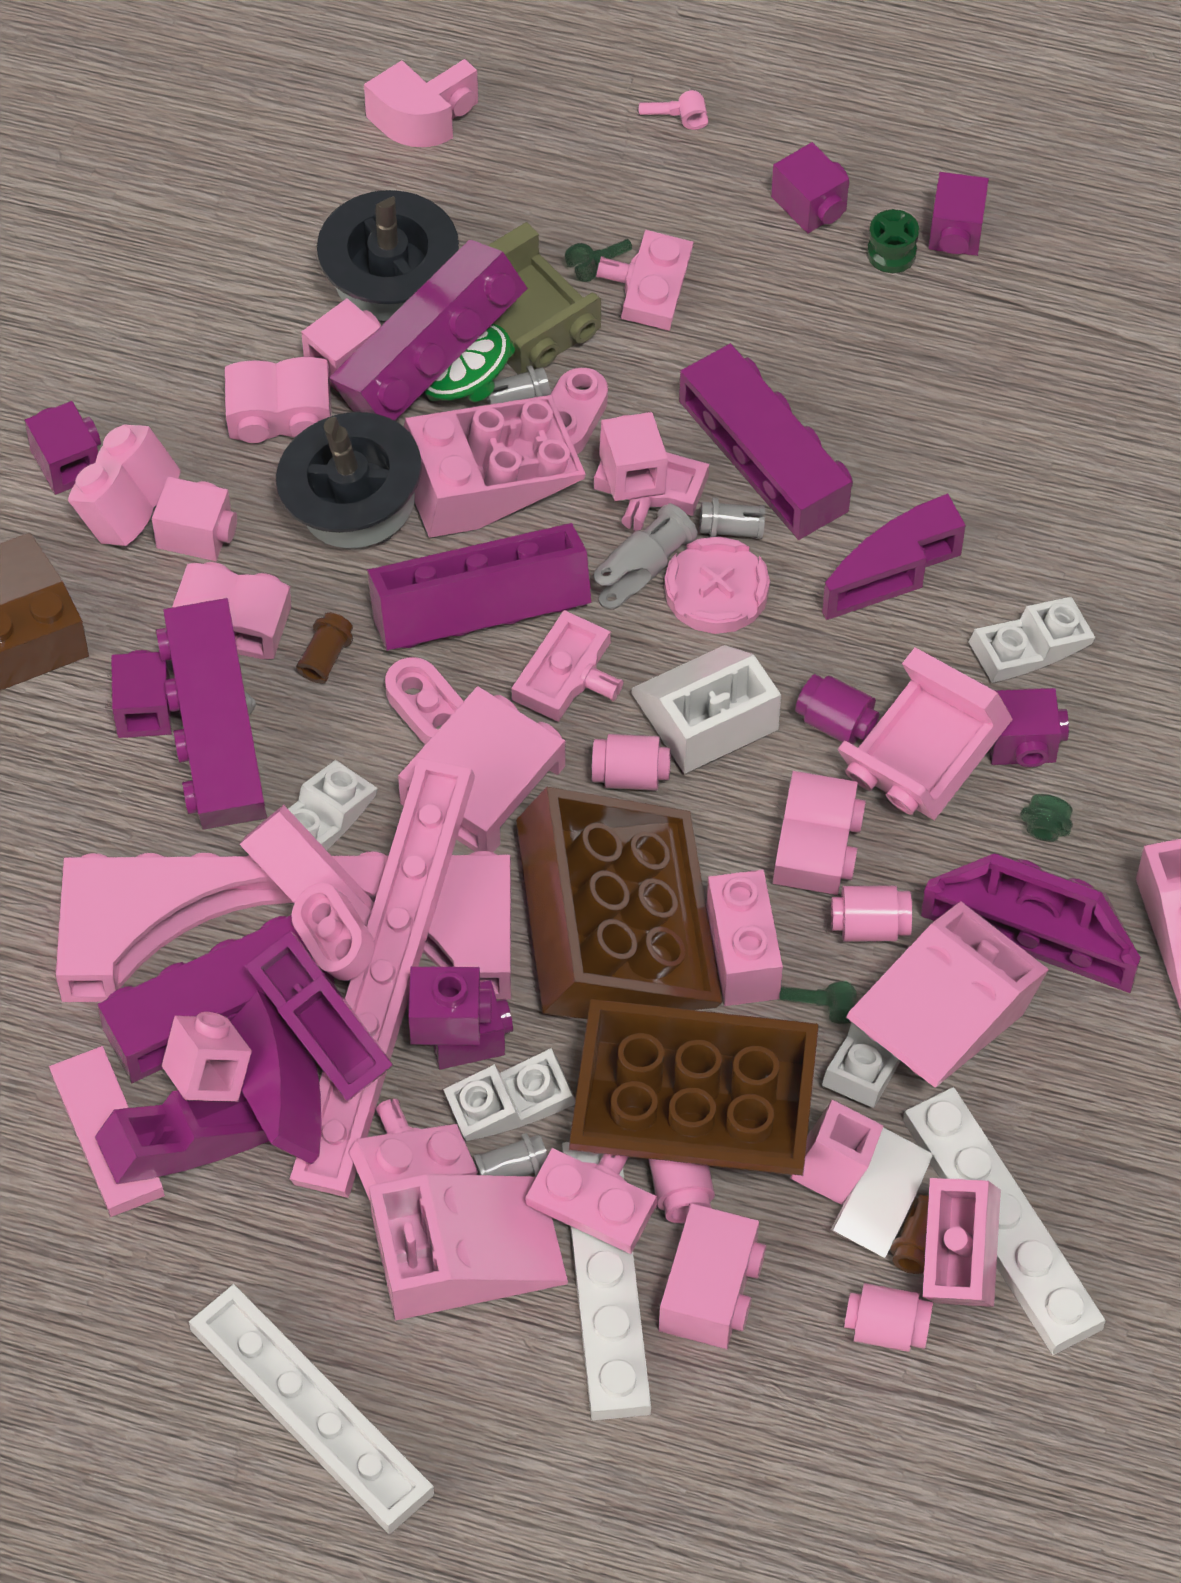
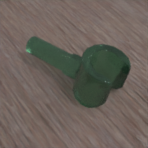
(590, 259)
(838, 997)

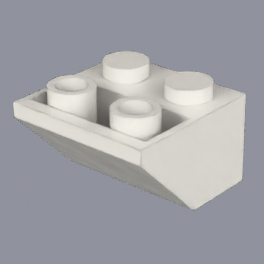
(711, 705)

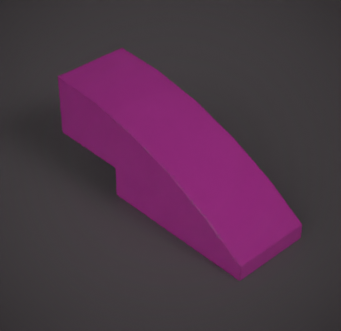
(895, 557)
(319, 1015)
(280, 1080)
(176, 1136)

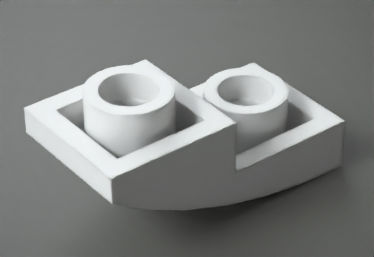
(1037, 639)
(332, 802)
(860, 1068)
(510, 1099)
(883, 1194)

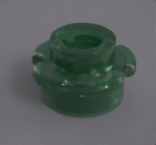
(1047, 817)

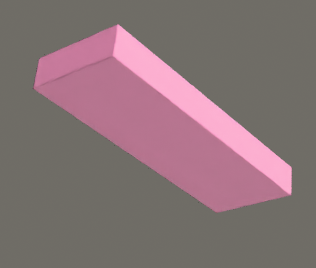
(298, 860)
(89, 1097)

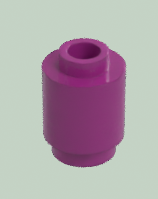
(837, 709)

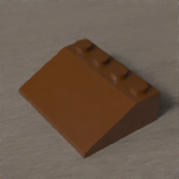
(36, 615)
(615, 904)
(695, 1087)

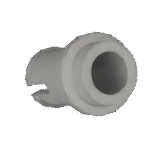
(520, 386)
(731, 519)
(514, 1159)

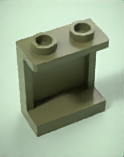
(550, 312)

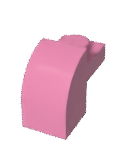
(416, 110)

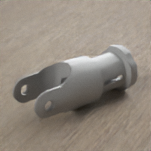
(643, 555)

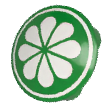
(475, 368)

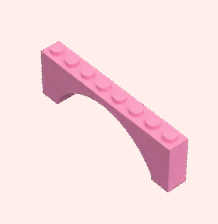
(130, 907)

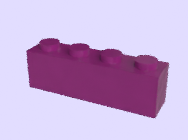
(429, 331)
(765, 441)
(479, 586)
(213, 714)
(142, 1016)

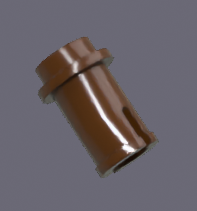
(330, 637)
(911, 1245)

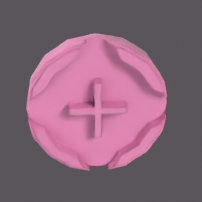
(716, 585)

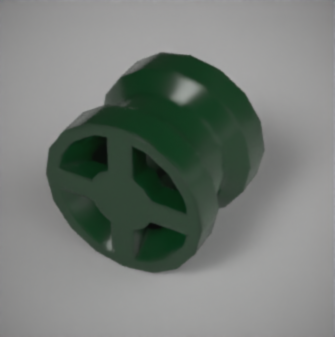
(885, 233)

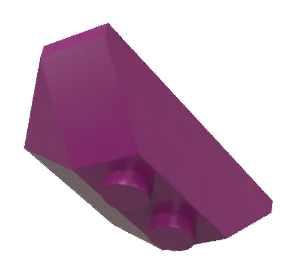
(1043, 914)

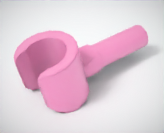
(690, 107)

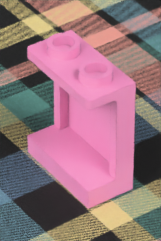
(928, 737)
(505, 754)

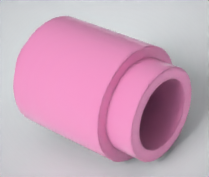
(630, 762)
(872, 913)
(679, 1186)
(888, 1317)

